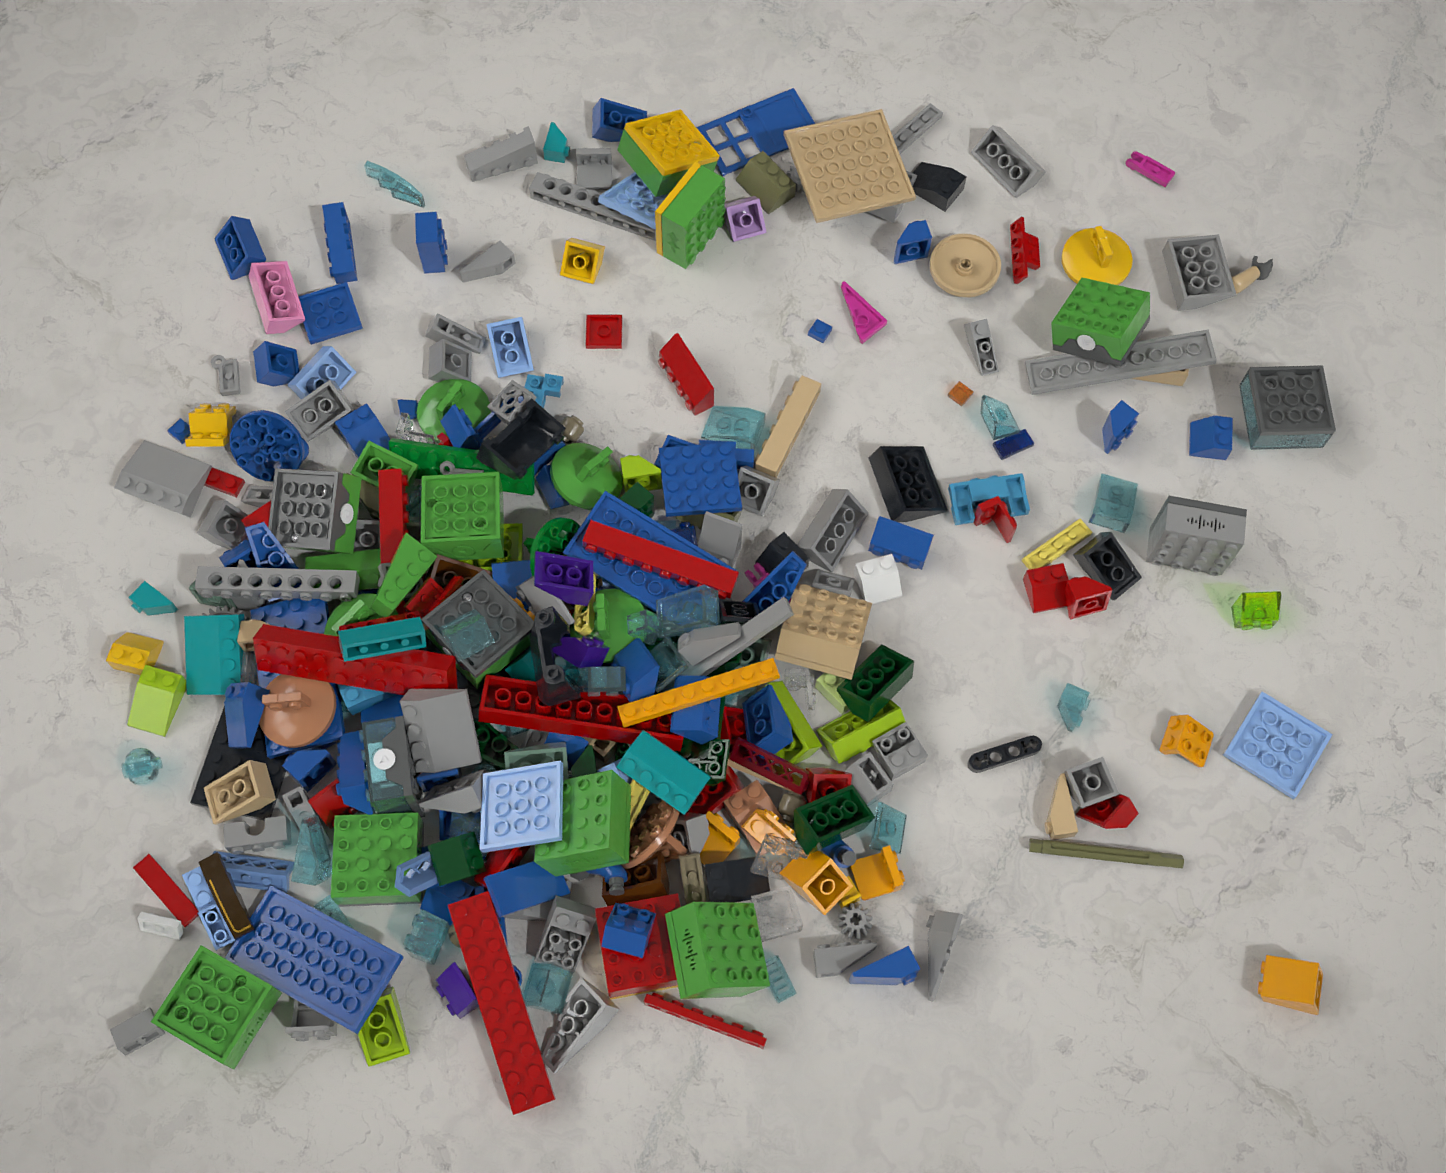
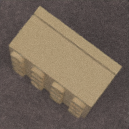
(823, 631)

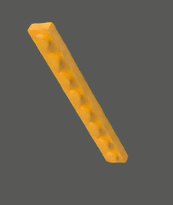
(698, 692)

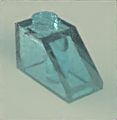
(644, 626)

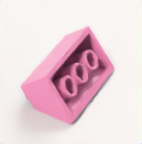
(276, 296)

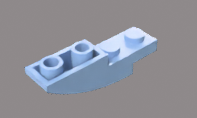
(208, 909)

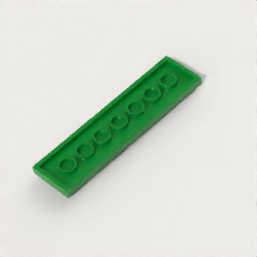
(431, 456)

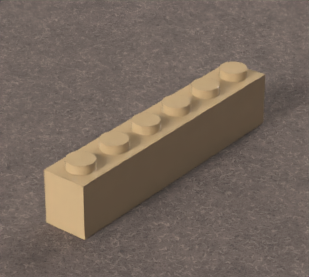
(788, 426)

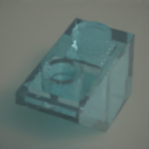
(1071, 705)

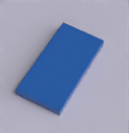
(524, 888)

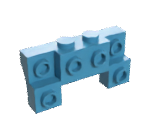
(542, 386)
(968, 494)

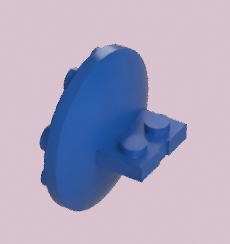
(266, 442)

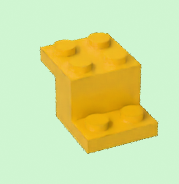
(210, 425)

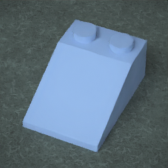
(510, 347)

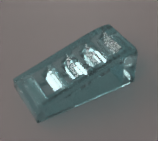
(783, 975)

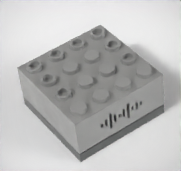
(1196, 535)

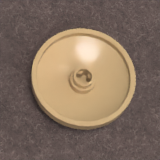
(965, 265)

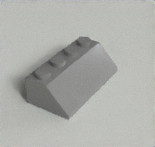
(1008, 161)
(833, 529)

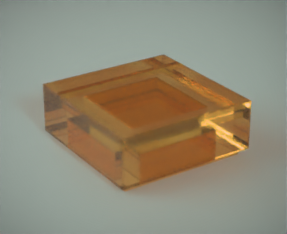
(960, 393)

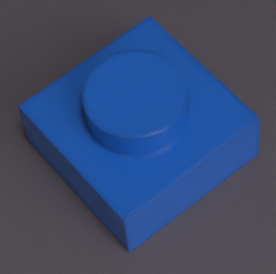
(820, 331)
(180, 431)

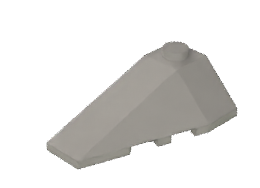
(941, 935)
(582, 1019)

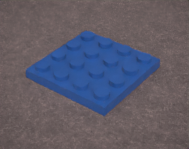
(700, 479)

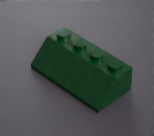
(876, 682)
(831, 819)

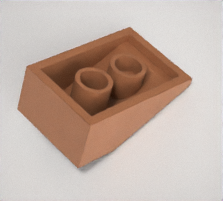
(744, 803)

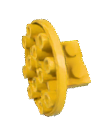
(1097, 256)

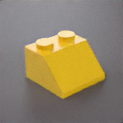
(582, 260)
(133, 652)

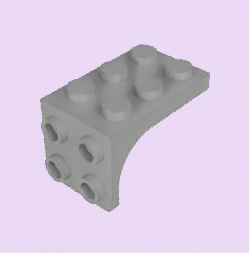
(310, 1023)

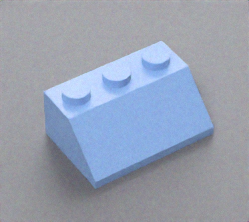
(324, 366)

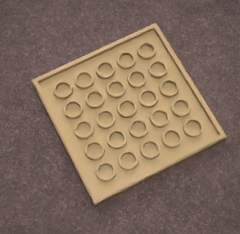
(849, 165)

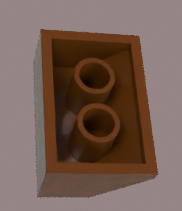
(446, 568)
(643, 882)

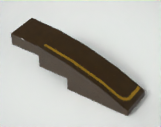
(226, 895)

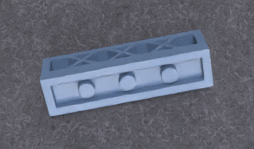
(255, 877)
(416, 879)

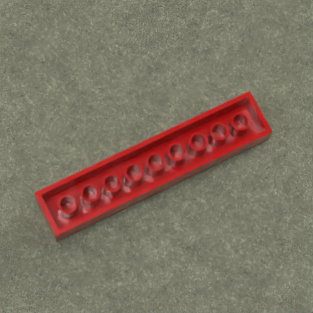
(320, 659)
(596, 717)
(501, 1003)

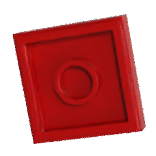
(604, 331)

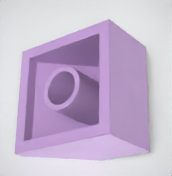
(744, 218)

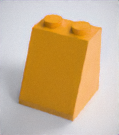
(817, 880)
(1291, 983)

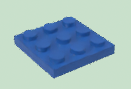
(329, 313)

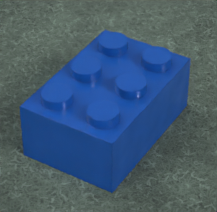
(431, 242)

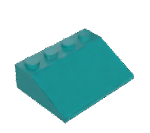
(212, 653)

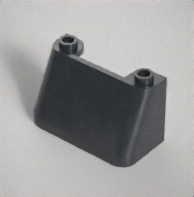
(521, 441)
(550, 678)

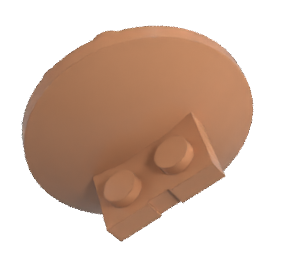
(297, 710)
(653, 835)

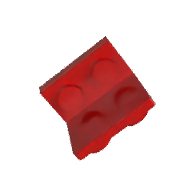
(997, 511)

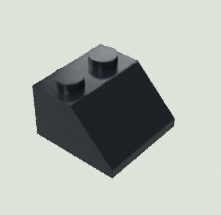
(778, 550)

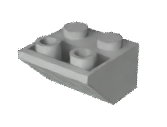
(899, 751)
(869, 779)

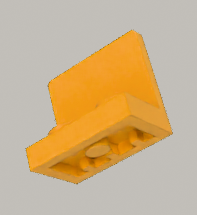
(766, 822)

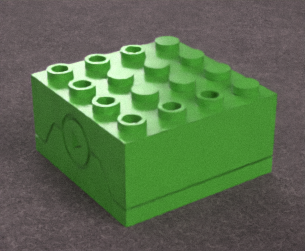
(463, 515)
(592, 826)
(717, 950)
(216, 1007)

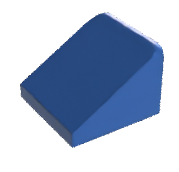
(409, 407)

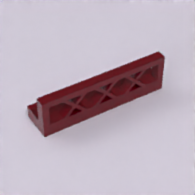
(767, 768)

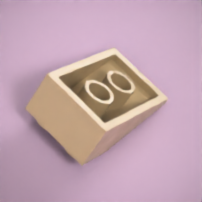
(239, 792)

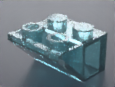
(426, 937)

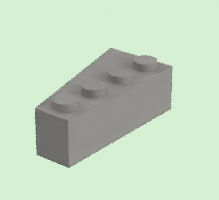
(502, 156)

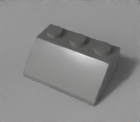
(539, 599)

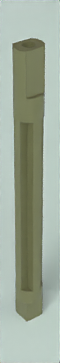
(1105, 853)

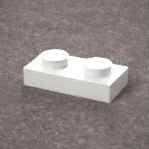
(160, 925)

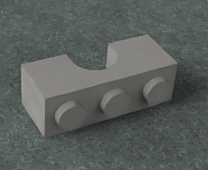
(275, 835)

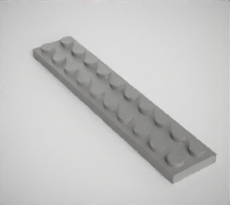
(1145, 359)

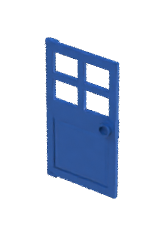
(764, 124)

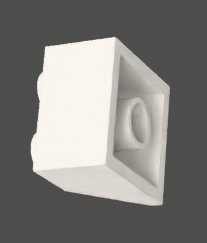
(878, 579)

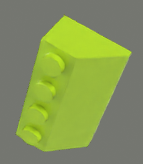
(853, 735)
(804, 739)

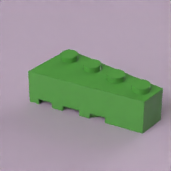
(404, 572)

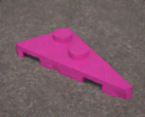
(864, 316)

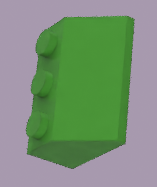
(378, 458)

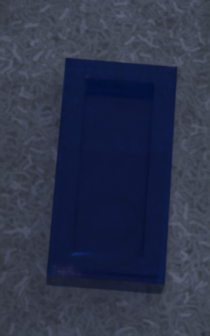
(1013, 444)

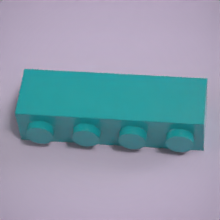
(382, 639)

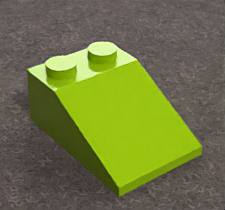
(156, 700)
(384, 1032)

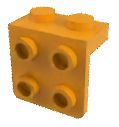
(1188, 739)
(720, 842)
(877, 874)

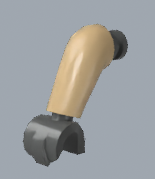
(1257, 271)

